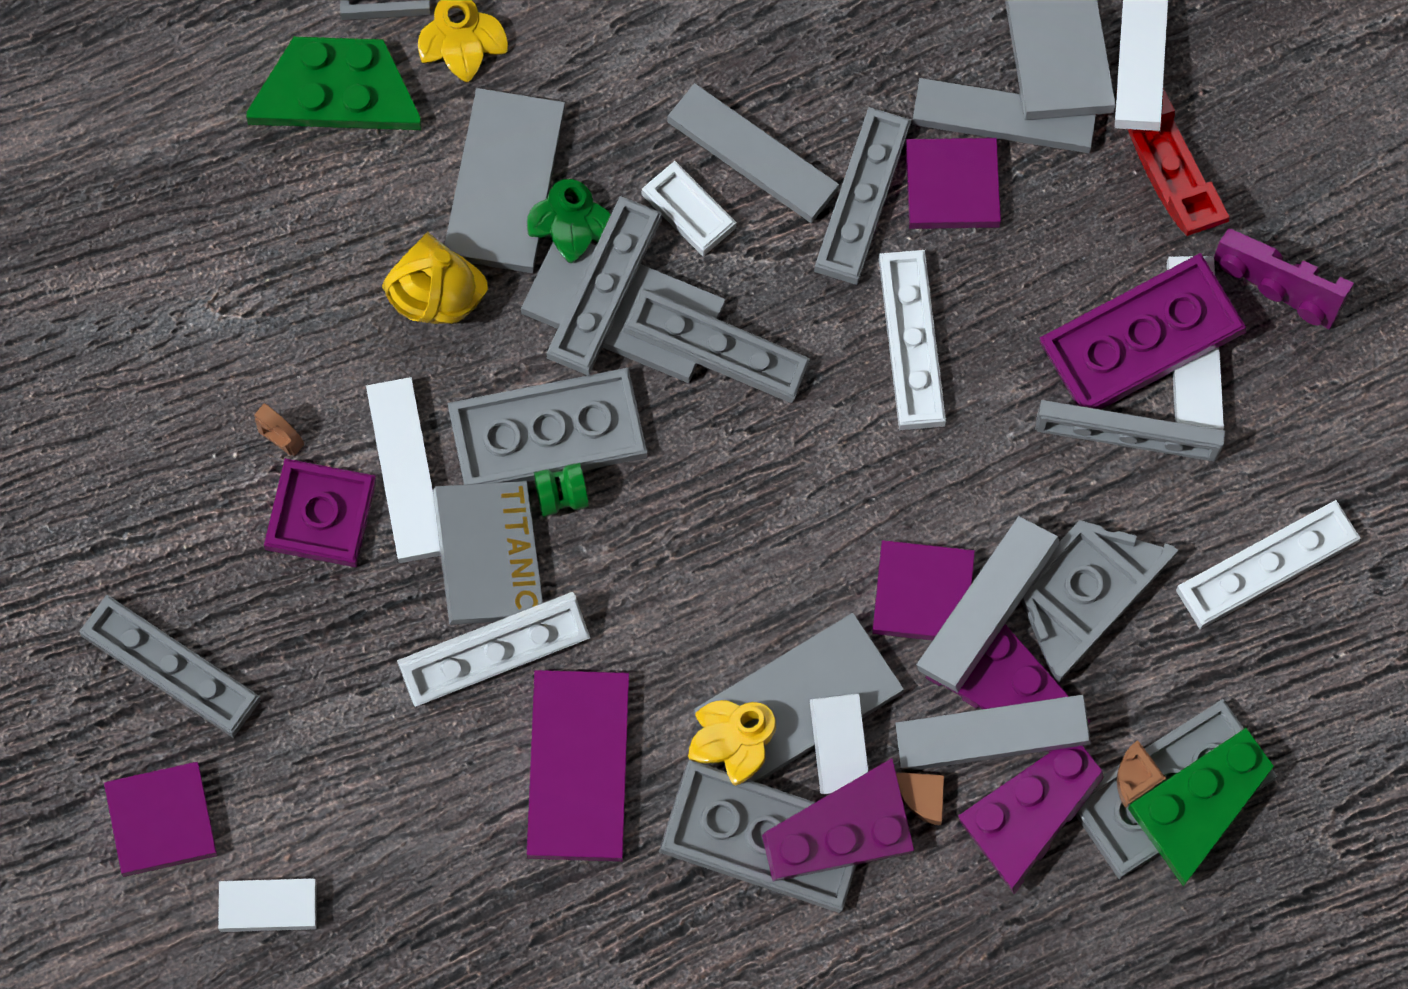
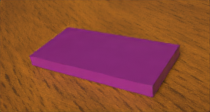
(1143, 334)
(578, 766)

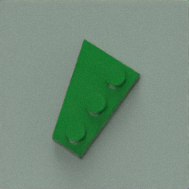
(1200, 802)

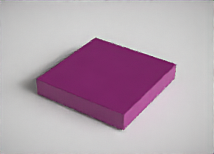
(952, 183)
(320, 513)
(919, 588)
(160, 819)

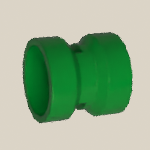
(571, 486)

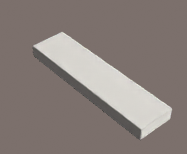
(1141, 65)
(912, 340)
(1198, 383)
(404, 469)
(1267, 564)
(493, 649)

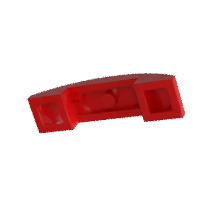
(1176, 176)

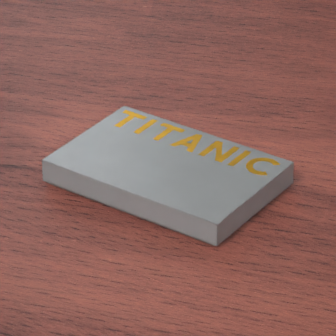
(487, 551)

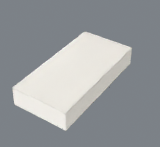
(689, 208)
(838, 740)
(267, 905)

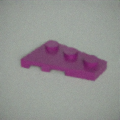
(1296, 284)
(1007, 677)
(1029, 810)
(844, 829)

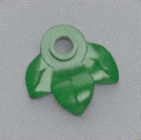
(568, 223)

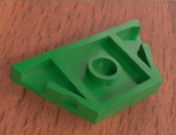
(335, 87)

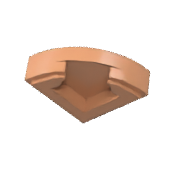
(278, 430)
(1137, 774)
(923, 795)

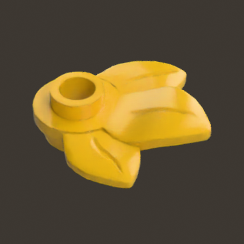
(462, 42)
(729, 741)

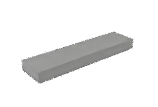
(996, 116)
(753, 153)
(862, 196)
(604, 285)
(716, 345)
(1129, 431)
(988, 604)
(170, 666)
(993, 733)

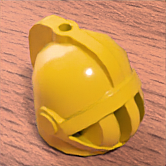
(434, 284)

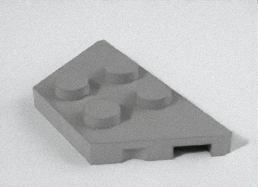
(1087, 589)

